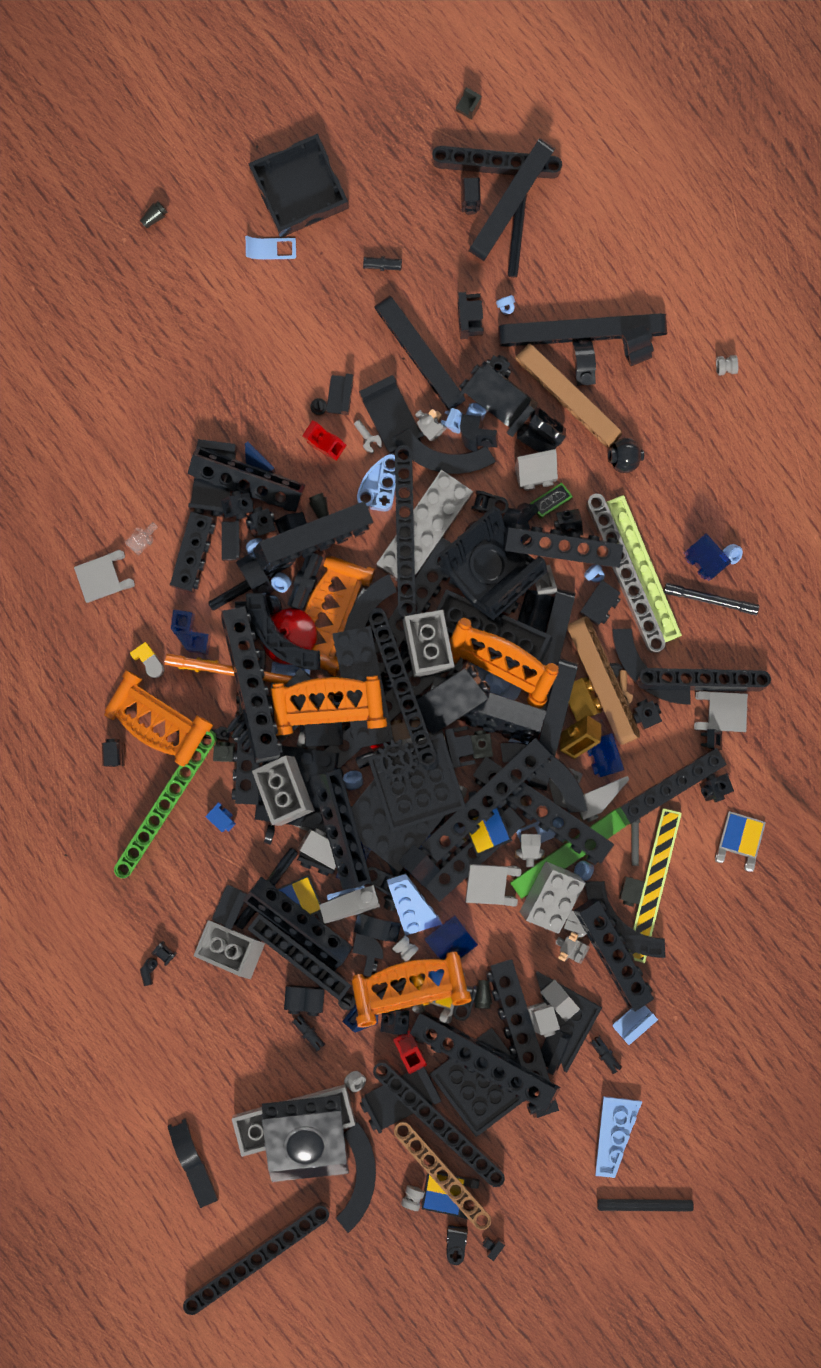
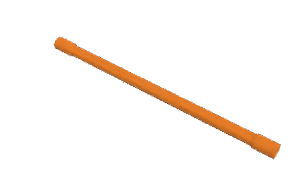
(181, 661)

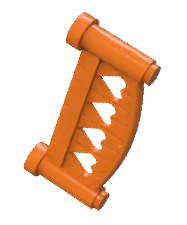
(352, 577)
(537, 684)
(368, 708)
(190, 731)
(451, 985)

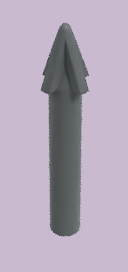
(635, 843)

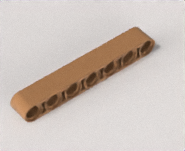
(568, 395)
(604, 680)
(445, 1184)

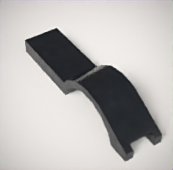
(192, 1164)

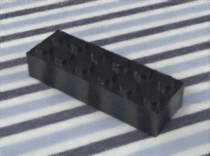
(312, 536)
(530, 639)
(356, 661)
(504, 717)

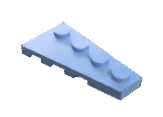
(411, 906)
(616, 1123)

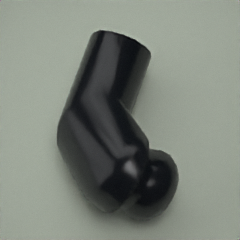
(146, 970)

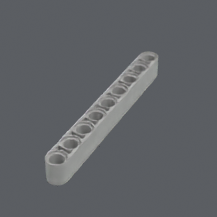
(625, 583)

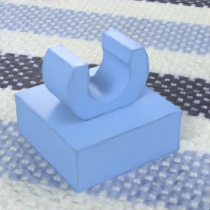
(453, 420)

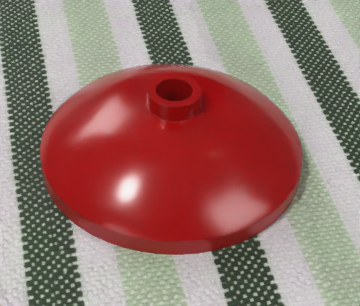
(299, 627)

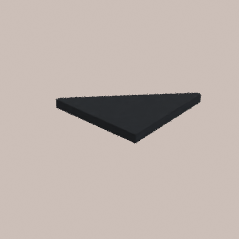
(578, 1025)

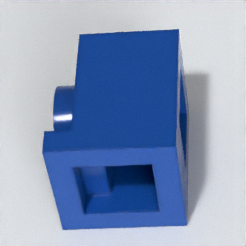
(221, 818)

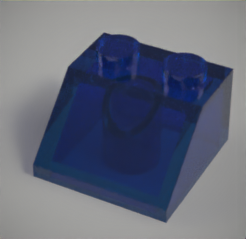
(707, 557)
(605, 757)
(450, 937)

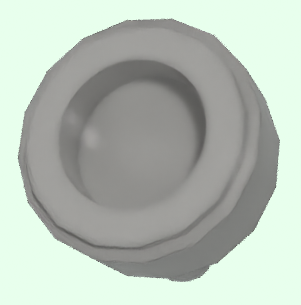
(355, 1081)

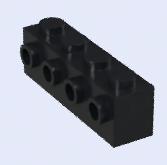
(192, 552)

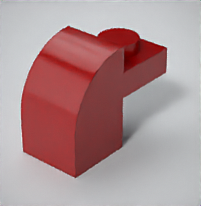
(324, 441)
(410, 1052)

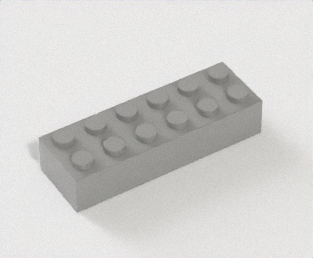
(431, 522)
(249, 1125)

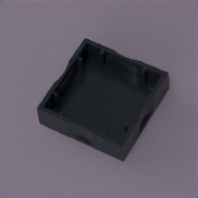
(298, 186)

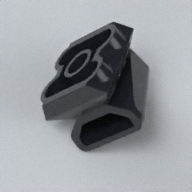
(541, 432)

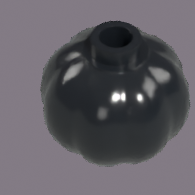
(625, 455)

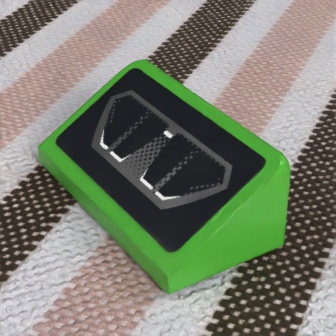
(552, 500)

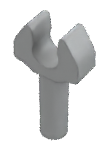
(368, 437)

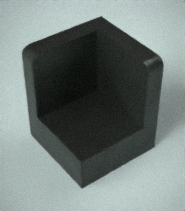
(469, 103)

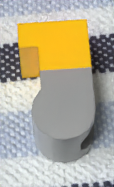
(153, 665)

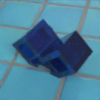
(182, 627)

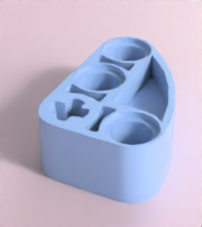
(373, 485)

